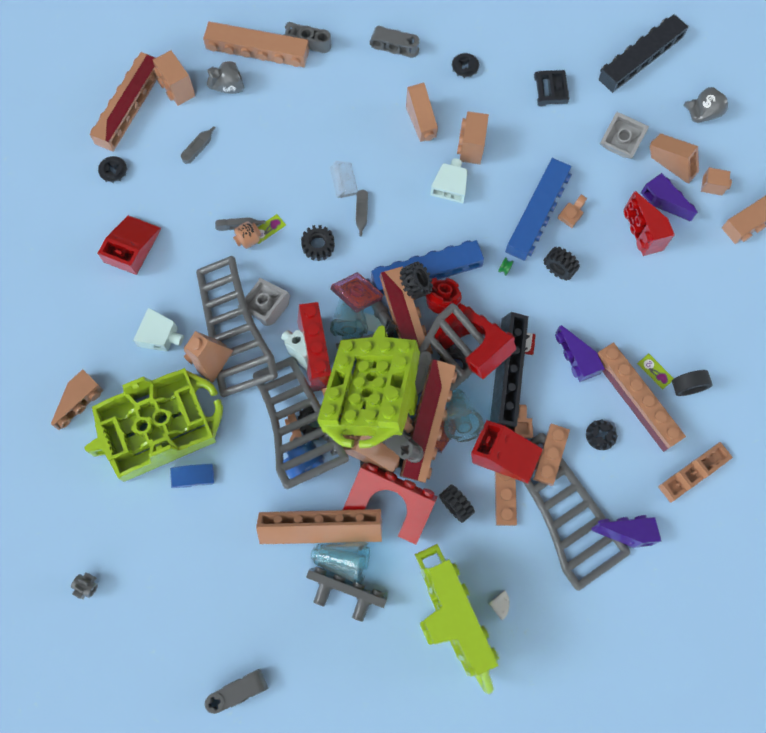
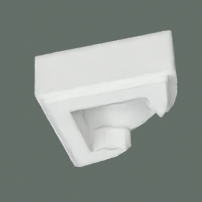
(500, 605)

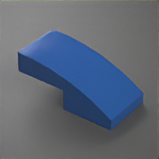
(191, 475)

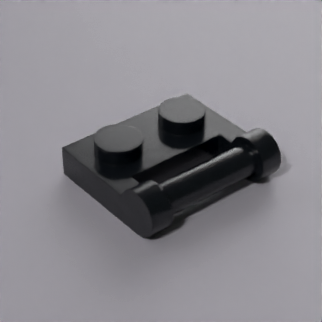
(557, 87)

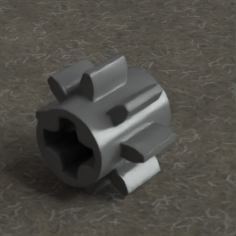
(84, 586)

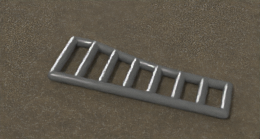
(250, 326)
(431, 340)
(278, 432)
(554, 525)

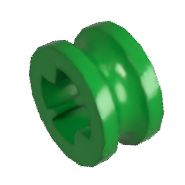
(505, 266)

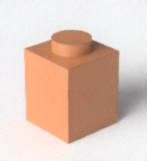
(716, 181)

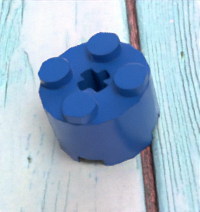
(293, 472)

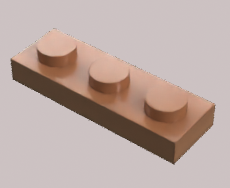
(551, 454)
(505, 500)

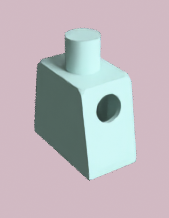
(450, 182)
(157, 332)
(296, 346)

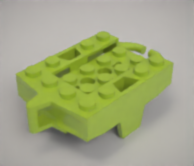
(379, 373)
(168, 396)
(455, 619)

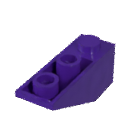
(665, 196)
(582, 358)
(634, 533)

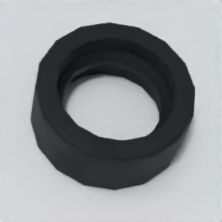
(692, 382)

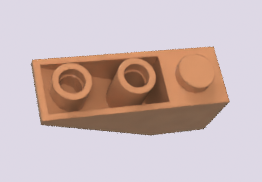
(76, 397)

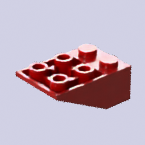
(648, 225)
(129, 244)
(505, 452)

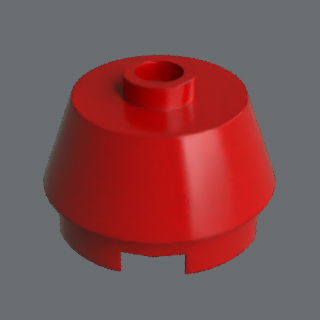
(443, 294)

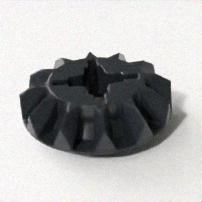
(463, 59)
(116, 163)
(600, 443)

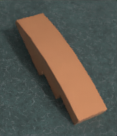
(695, 472)

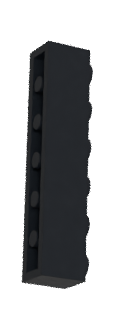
(642, 52)
(509, 374)

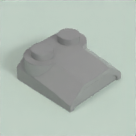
(623, 135)
(267, 302)

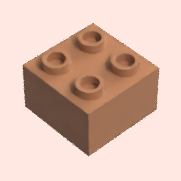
(173, 78)
(472, 137)

